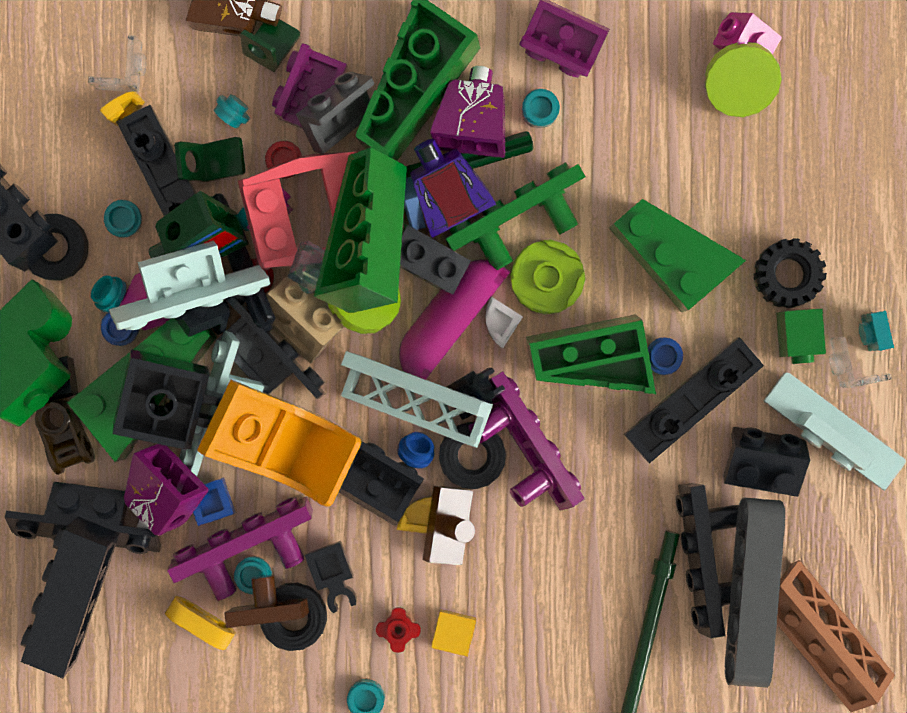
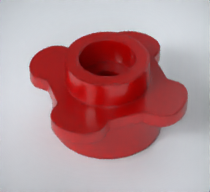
(398, 619)

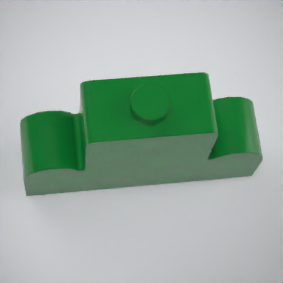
(27, 364)

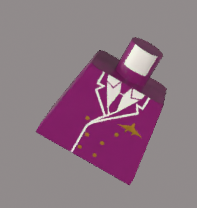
(472, 116)
(162, 489)

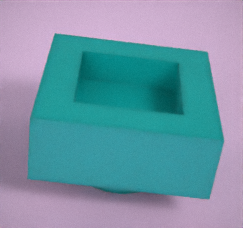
(875, 331)

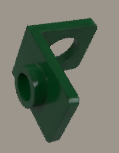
(269, 44)
(213, 160)

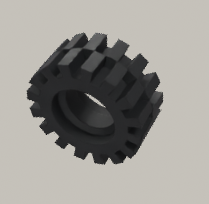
(811, 267)

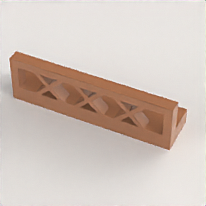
(824, 643)

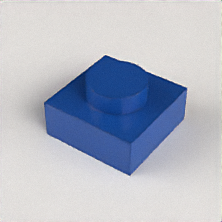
(215, 504)

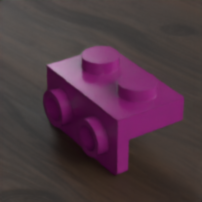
(563, 38)
(309, 76)

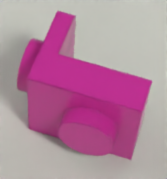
(745, 28)

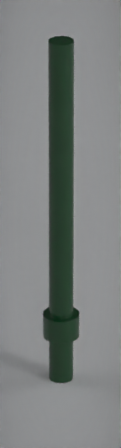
(663, 570)

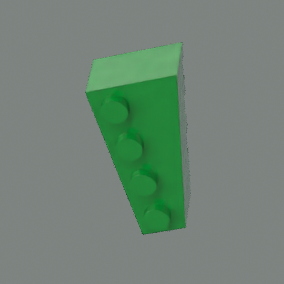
(426, 57)
(365, 235)

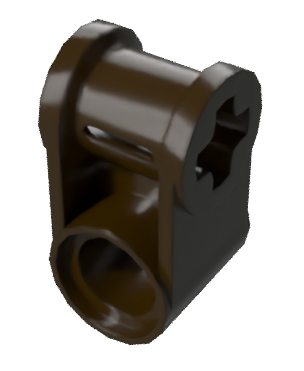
(64, 438)

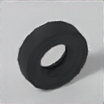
(76, 253)
(472, 478)
(315, 625)

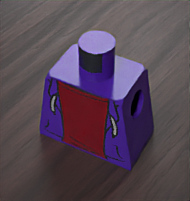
(447, 188)

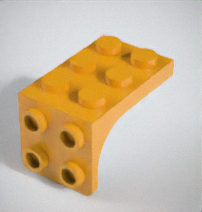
(280, 442)

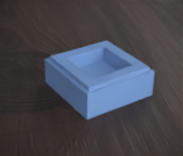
(412, 206)

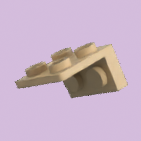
(302, 319)

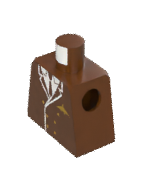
(231, 16)

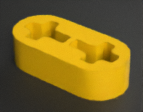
(200, 623)

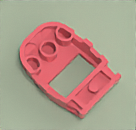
(267, 207)

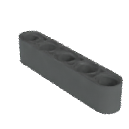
(754, 592)

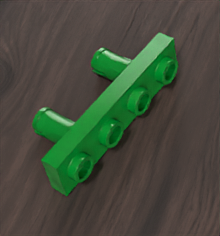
(546, 195)

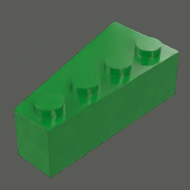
(99, 400)

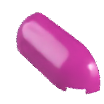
(448, 318)

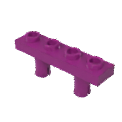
(541, 453)
(225, 544)

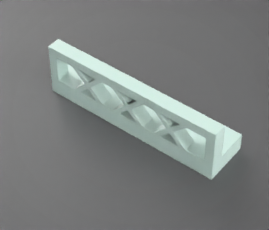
(414, 384)

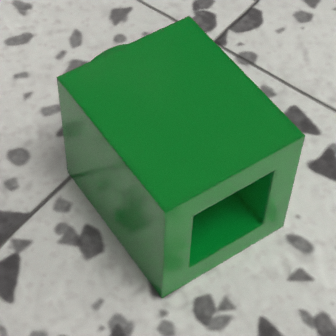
(801, 335)

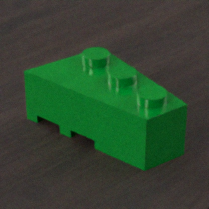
(674, 254)
(595, 354)

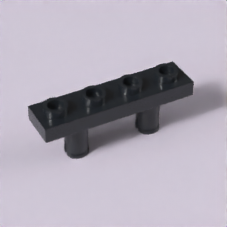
(155, 158)
(693, 399)
(698, 544)

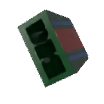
(199, 222)

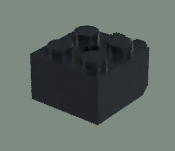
(174, 421)

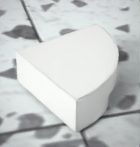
(501, 321)

